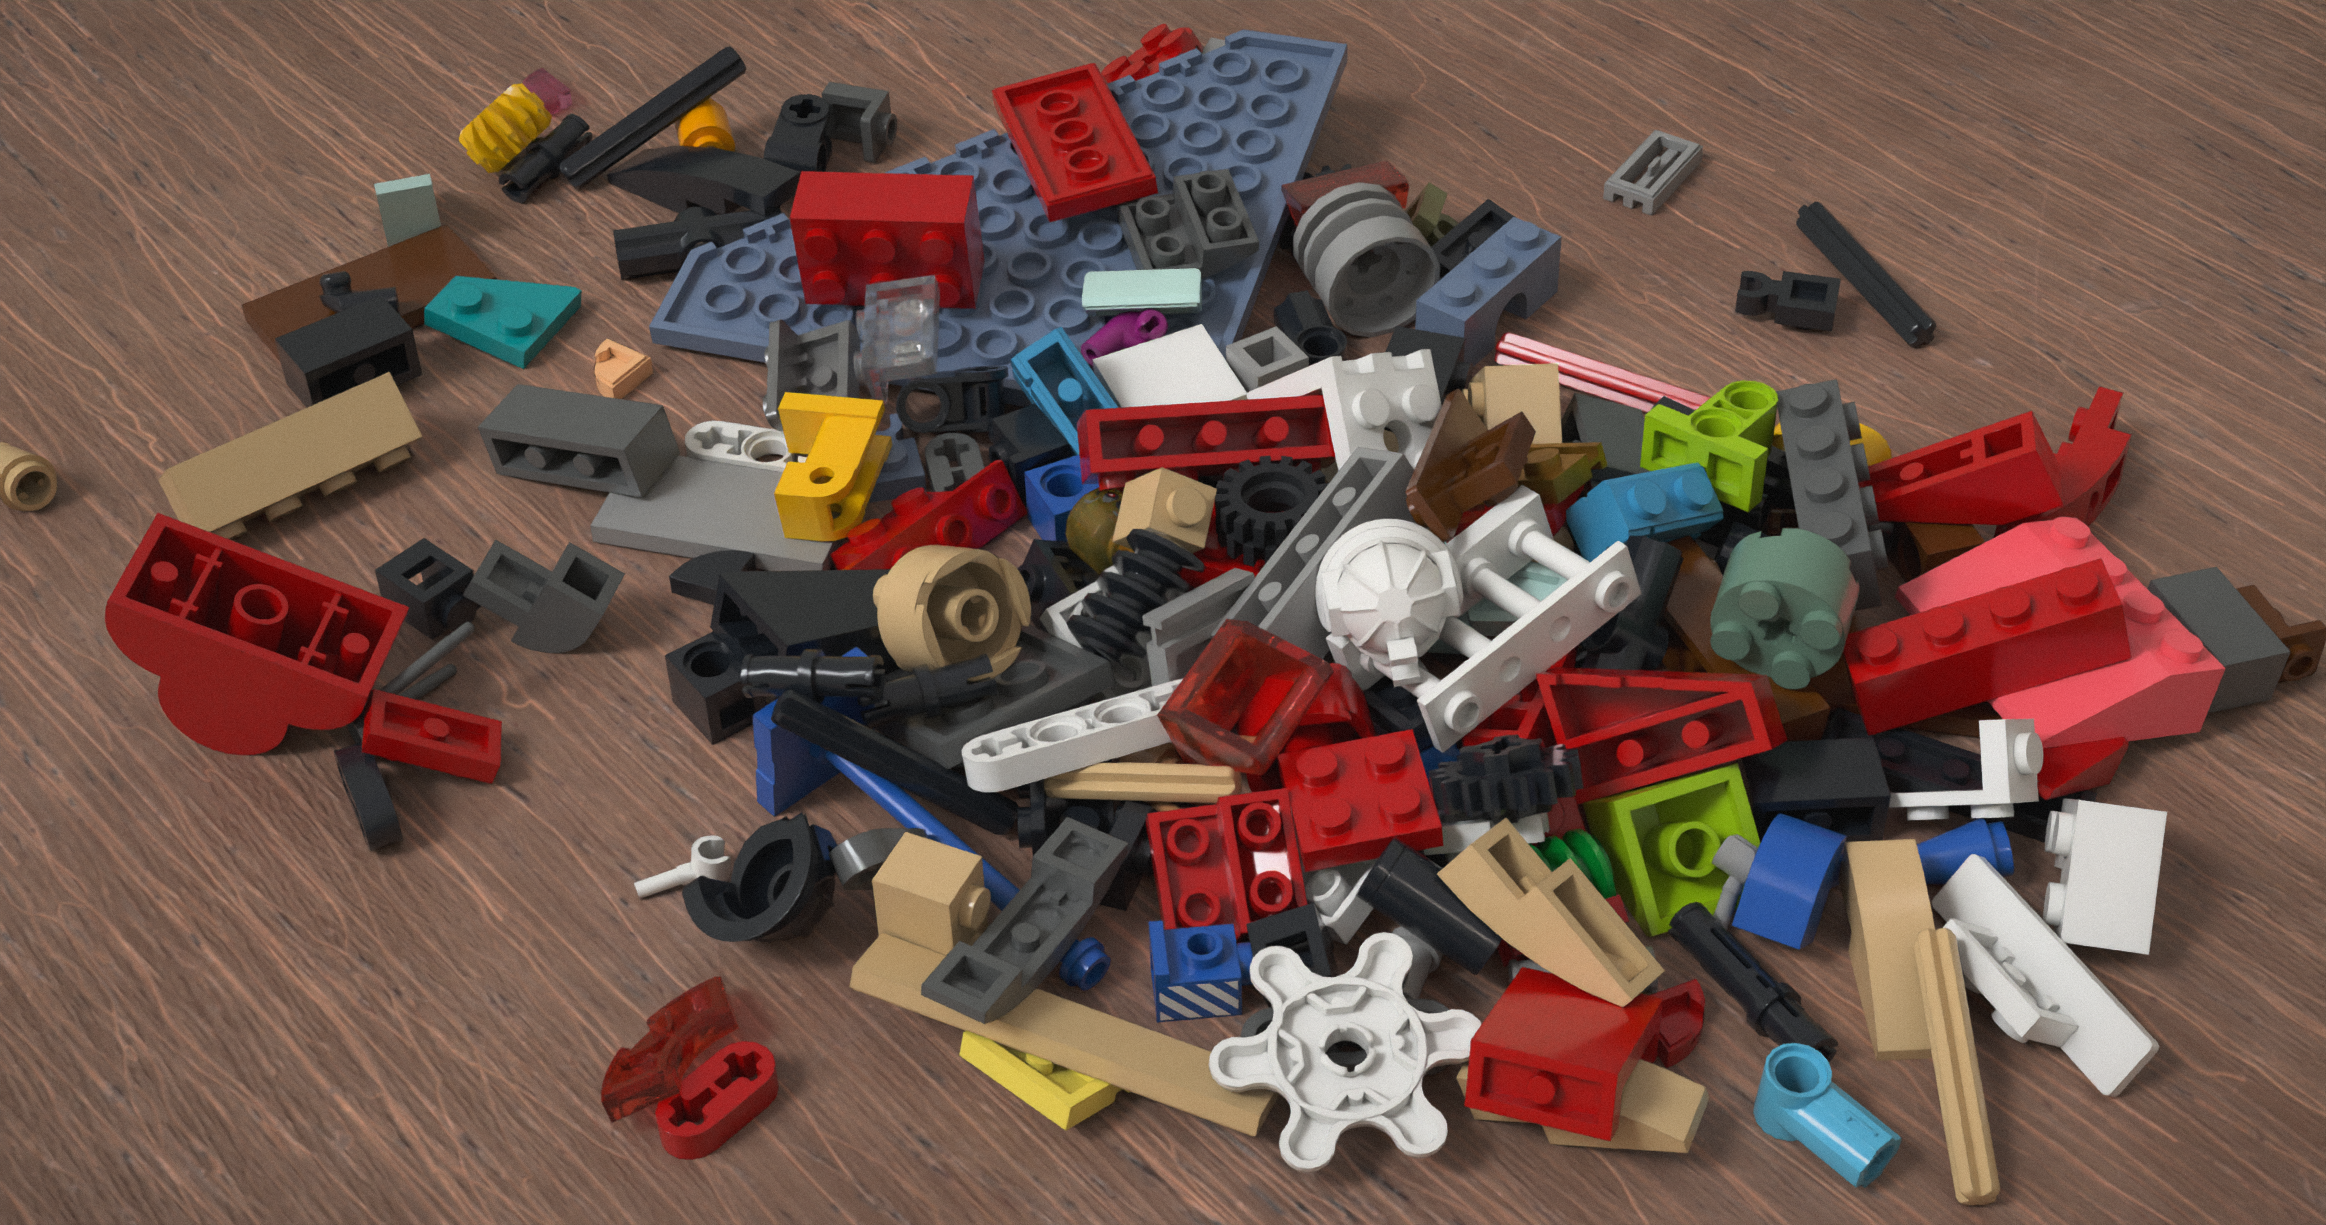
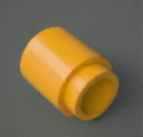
(705, 127)

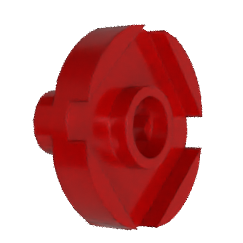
(1158, 46)

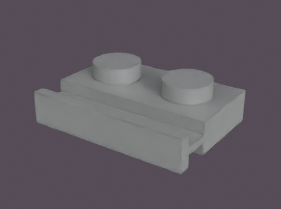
(1185, 624)

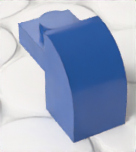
(1790, 881)

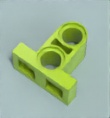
(1725, 435)

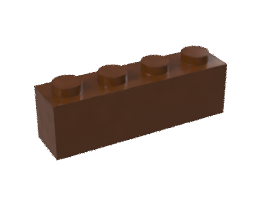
(1689, 645)

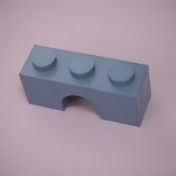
(1507, 272)

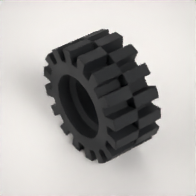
(1252, 491)

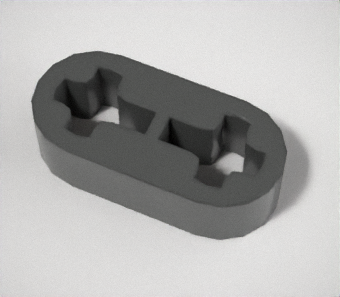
(950, 448)
(863, 855)

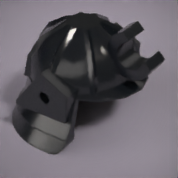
(776, 886)

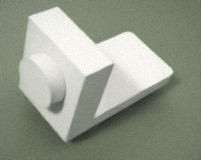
(2010, 767)

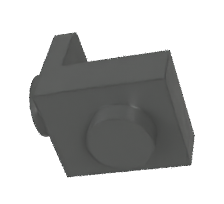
(860, 117)

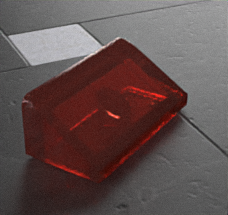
(1304, 193)

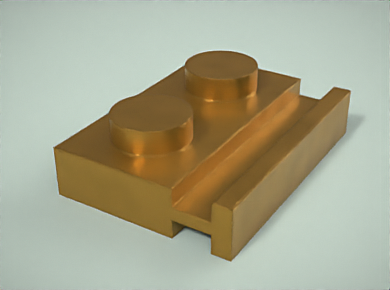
(1560, 468)

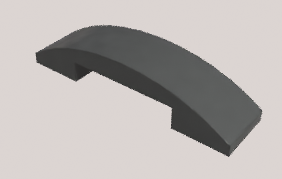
(1033, 929)

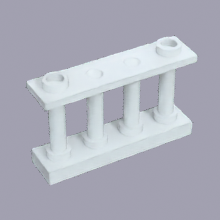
(1542, 635)

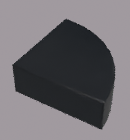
(700, 575)

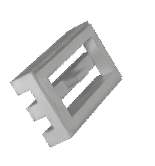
(1663, 173)

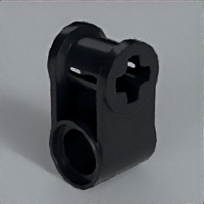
(800, 135)
(959, 399)

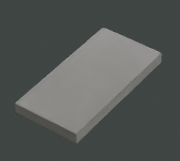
(710, 509)

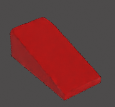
(2079, 766)

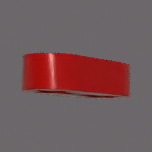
(718, 1100)

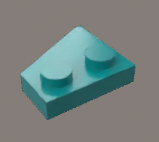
(502, 316)

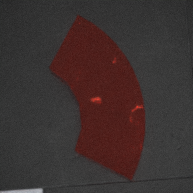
(661, 1058)

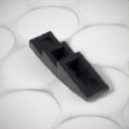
(706, 178)

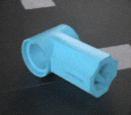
(1805, 1106)

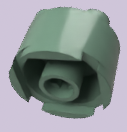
(1784, 606)

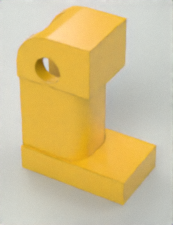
(839, 466)

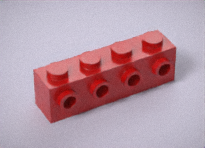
(1201, 438)
(1986, 646)

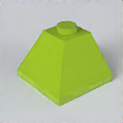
(1666, 840)

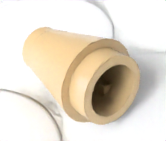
(24, 477)

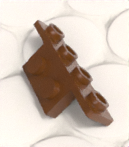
(1465, 465)

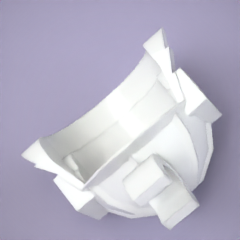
(1389, 592)

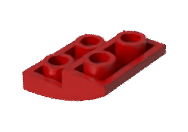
(1226, 861)

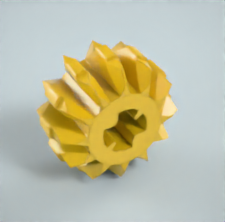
(505, 128)

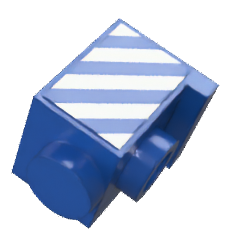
(1197, 971)

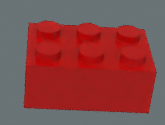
(886, 229)

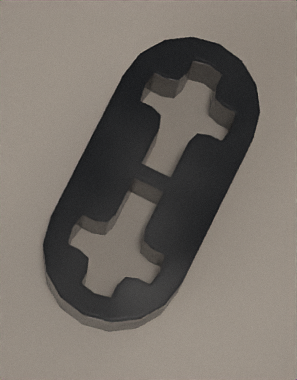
(368, 797)

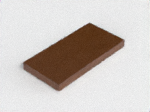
(414, 266)

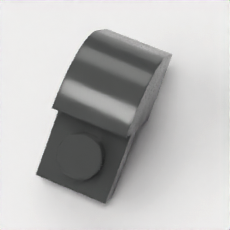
(549, 607)

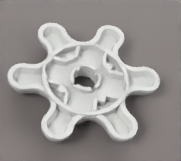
(1355, 1007)

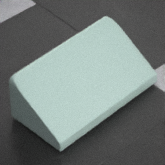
(1138, 290)

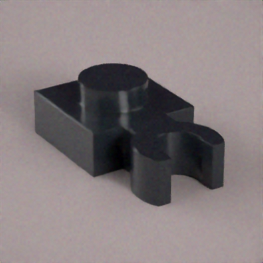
(1796, 300)

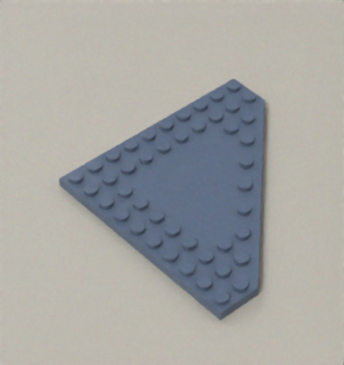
(1233, 108)

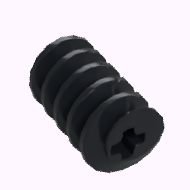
(1130, 595)

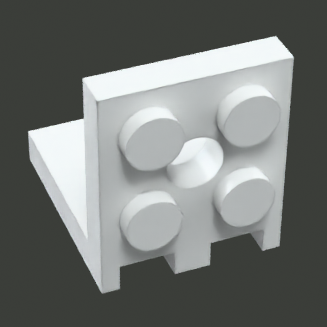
(1367, 397)

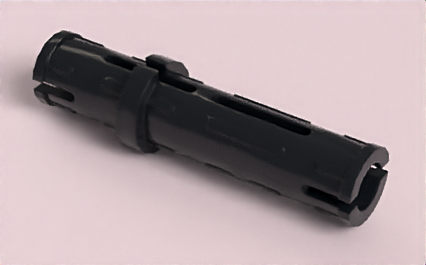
(1770, 1006)

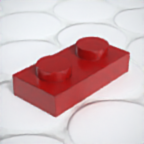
(432, 736)

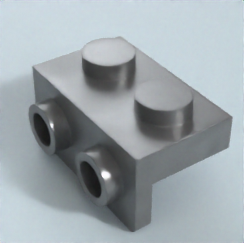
(809, 364)

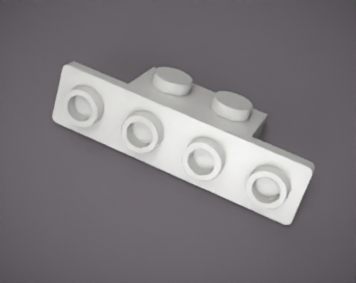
(2037, 980)

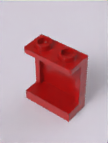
(1559, 1054)

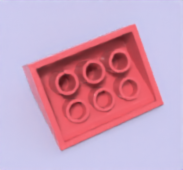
(2149, 696)

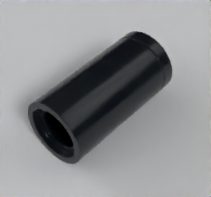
(1413, 896)

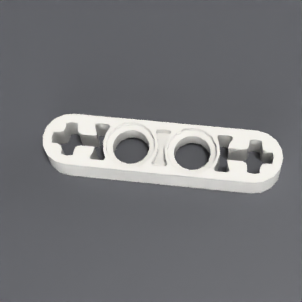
(1067, 740)

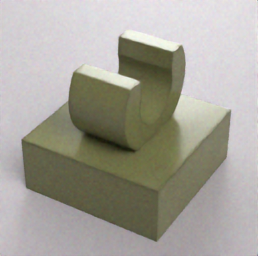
(1427, 215)

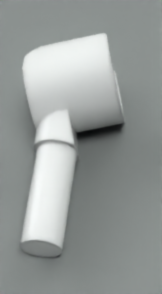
(706, 860)

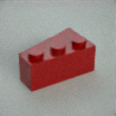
(1656, 723)

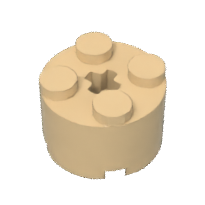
(951, 608)

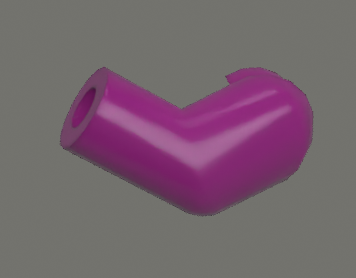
(1124, 332)

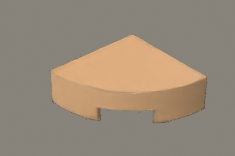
(619, 369)

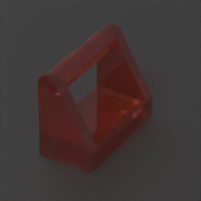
(1223, 686)

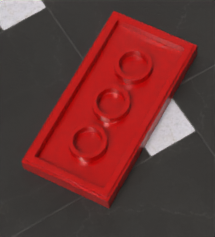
(1074, 142)

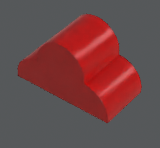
(247, 638)

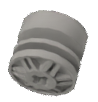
(1365, 258)

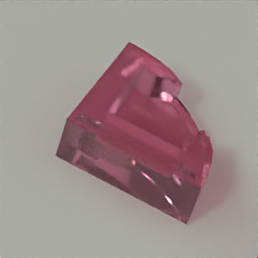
(549, 90)

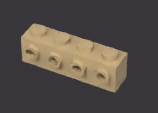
(293, 458)

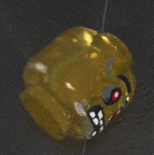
(1092, 528)

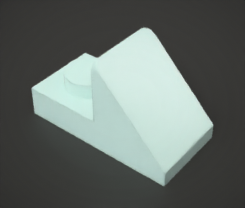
(407, 207)

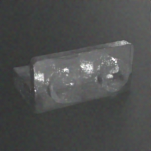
(897, 333)

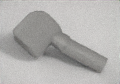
(1734, 859)

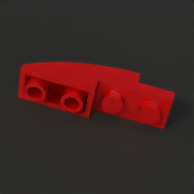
(2090, 465)

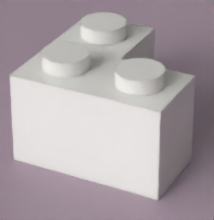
(2107, 874)

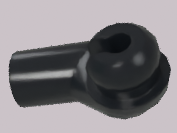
(339, 295)

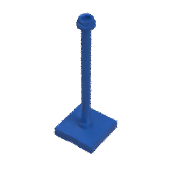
(795, 767)

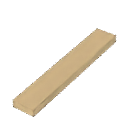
(1072, 1038)

